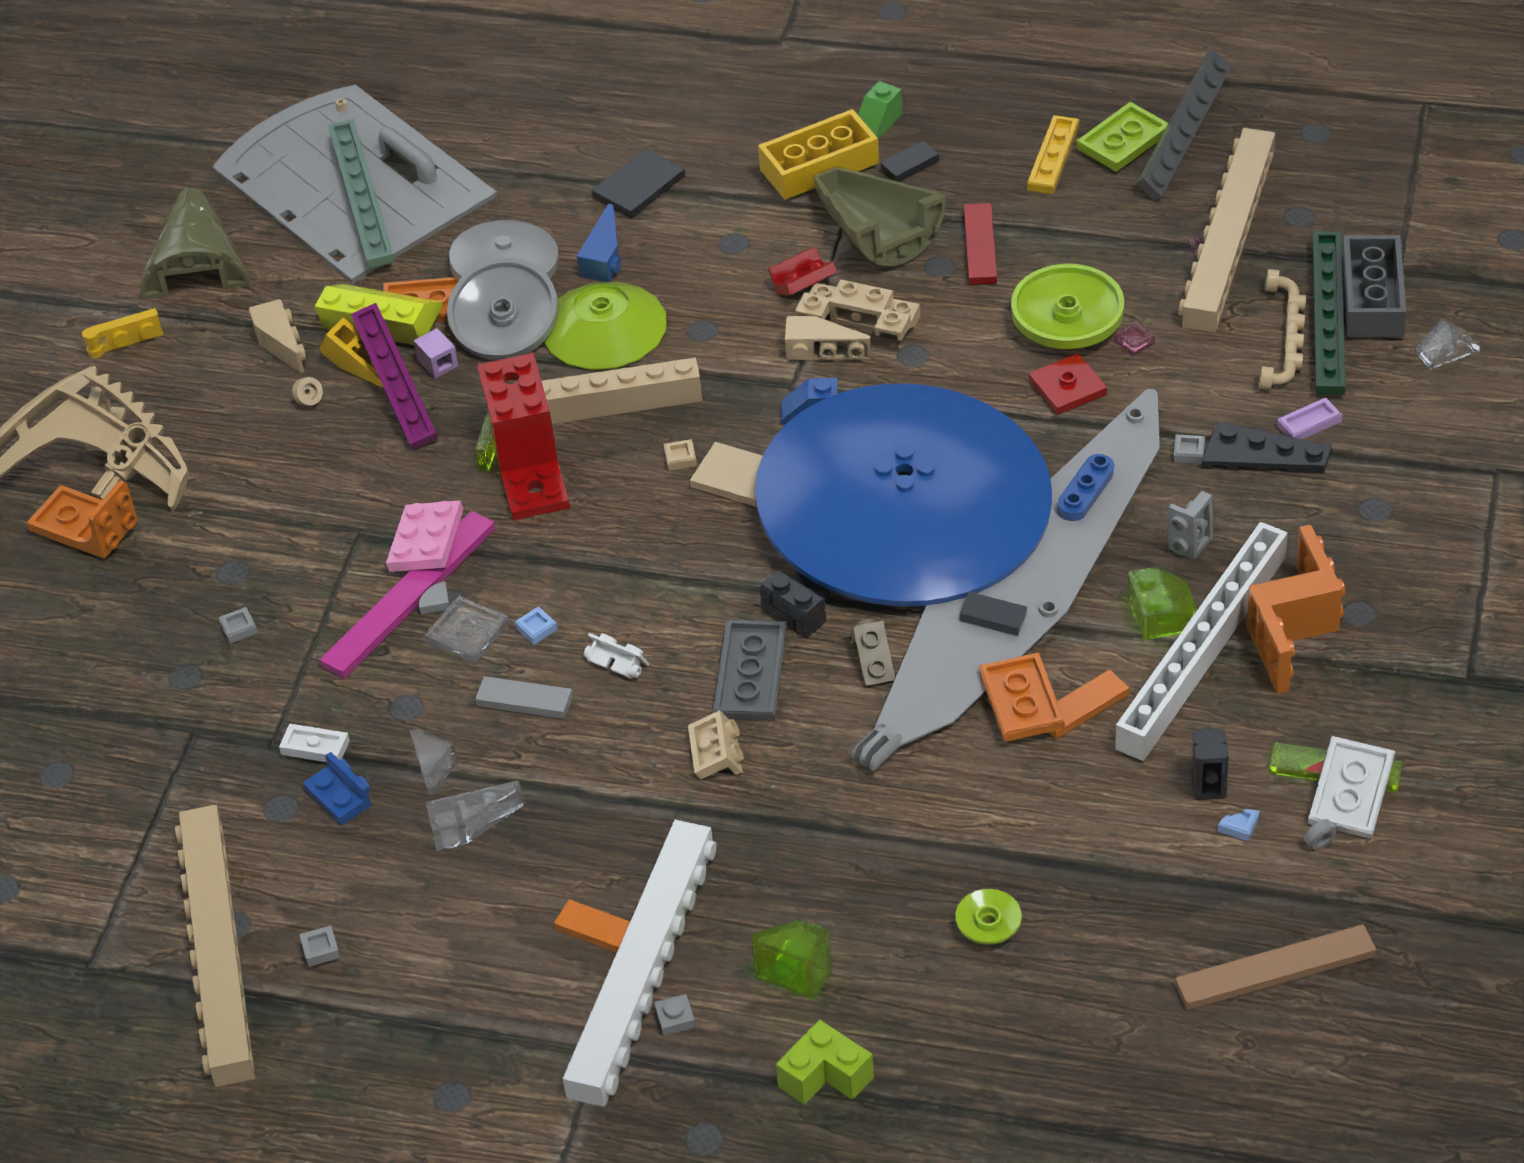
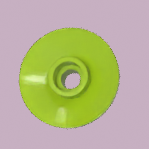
(984, 907)

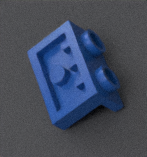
(339, 790)

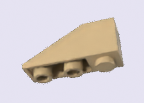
(275, 333)
(823, 340)

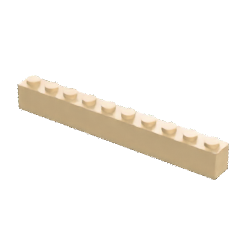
(1228, 230)
(216, 947)

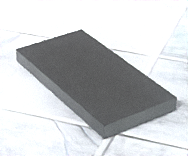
(750, 670)

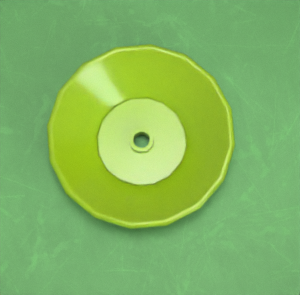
(606, 326)

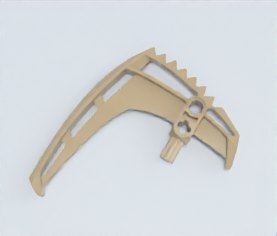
(89, 424)

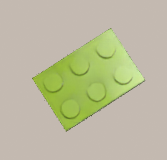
(1122, 136)

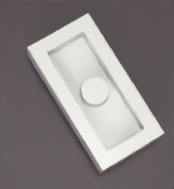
(313, 742)

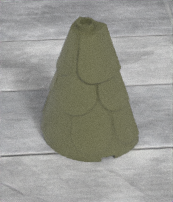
(881, 215)
(192, 242)

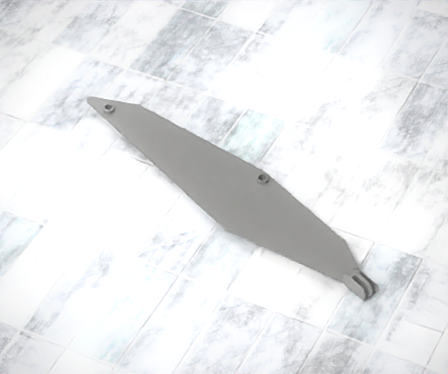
(944, 656)

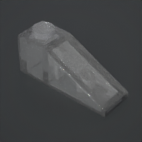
(467, 815)

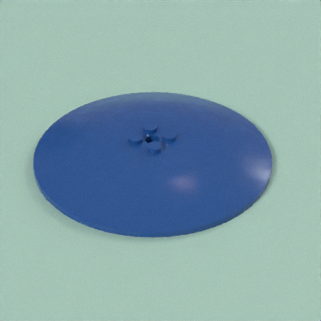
(884, 538)

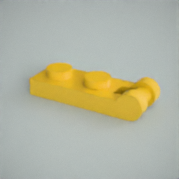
(121, 332)

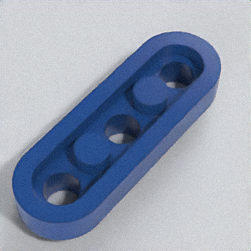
(1078, 495)

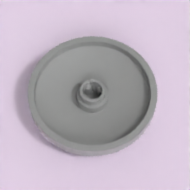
(503, 240)
(503, 309)

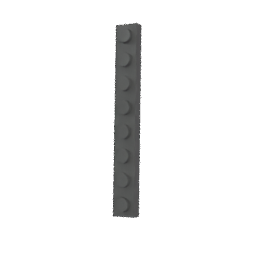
(1183, 125)

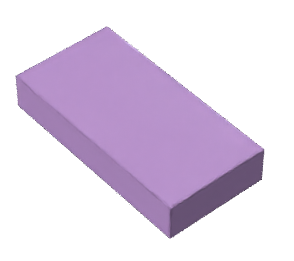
(1310, 419)

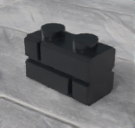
(793, 603)
(1209, 764)

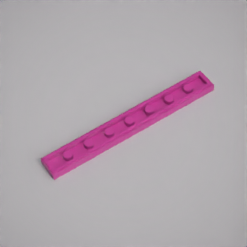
(402, 600)

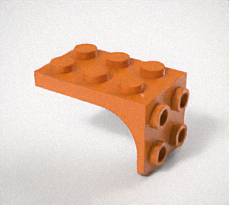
(86, 520)

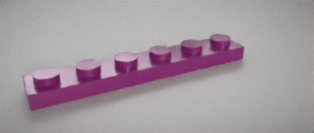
(394, 376)

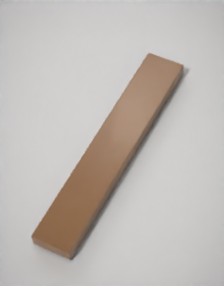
(1275, 967)

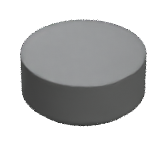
(1320, 834)

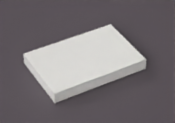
(1352, 786)

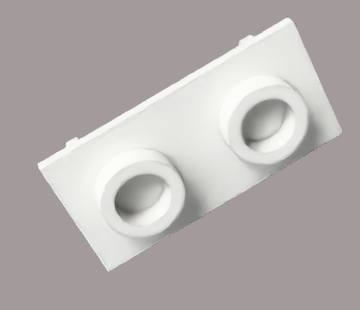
(626, 658)

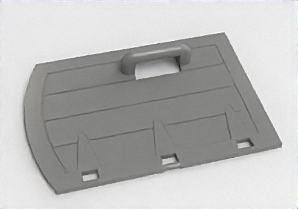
(297, 174)

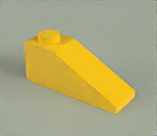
(347, 351)

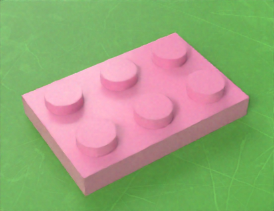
(425, 536)

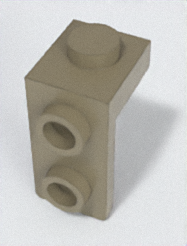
(873, 652)

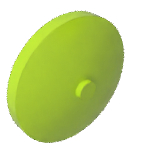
(1067, 306)

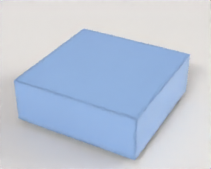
(536, 625)

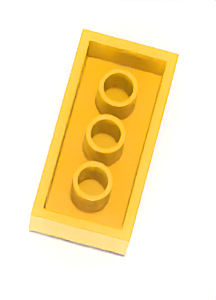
(834, 142)

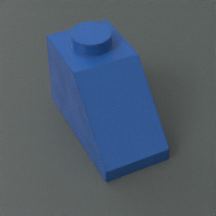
(806, 395)

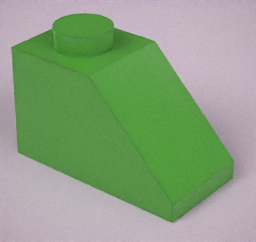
(881, 107)

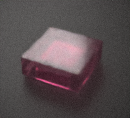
(1135, 338)

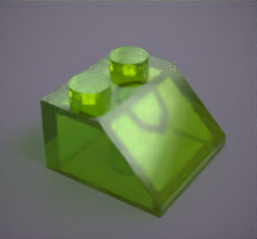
(1159, 602)
(793, 957)

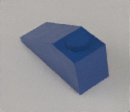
(600, 254)

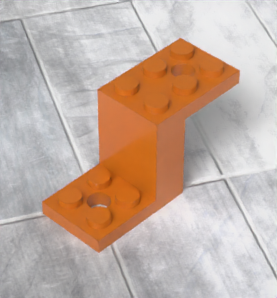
(1295, 608)

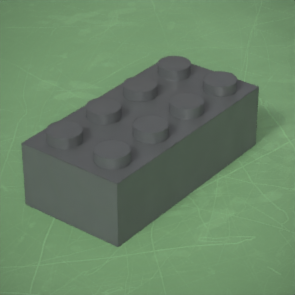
(1373, 286)

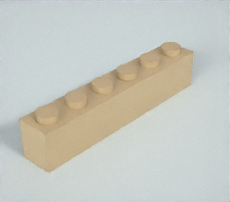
(623, 390)

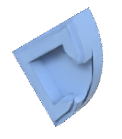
(1240, 824)

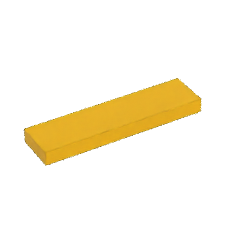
(1053, 155)

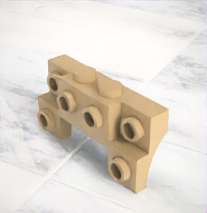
(860, 307)

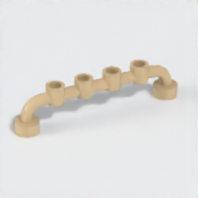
(1293, 339)

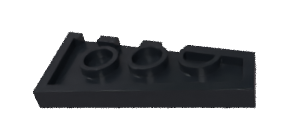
(1249, 447)

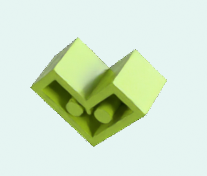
(823, 1058)

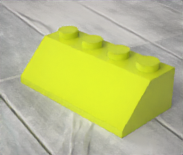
(404, 315)

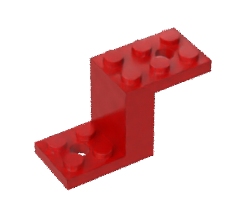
(523, 436)

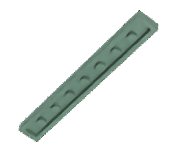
(361, 194)

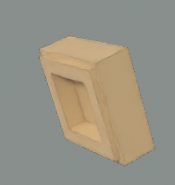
(680, 455)

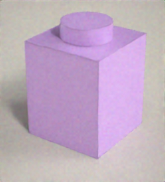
(435, 353)

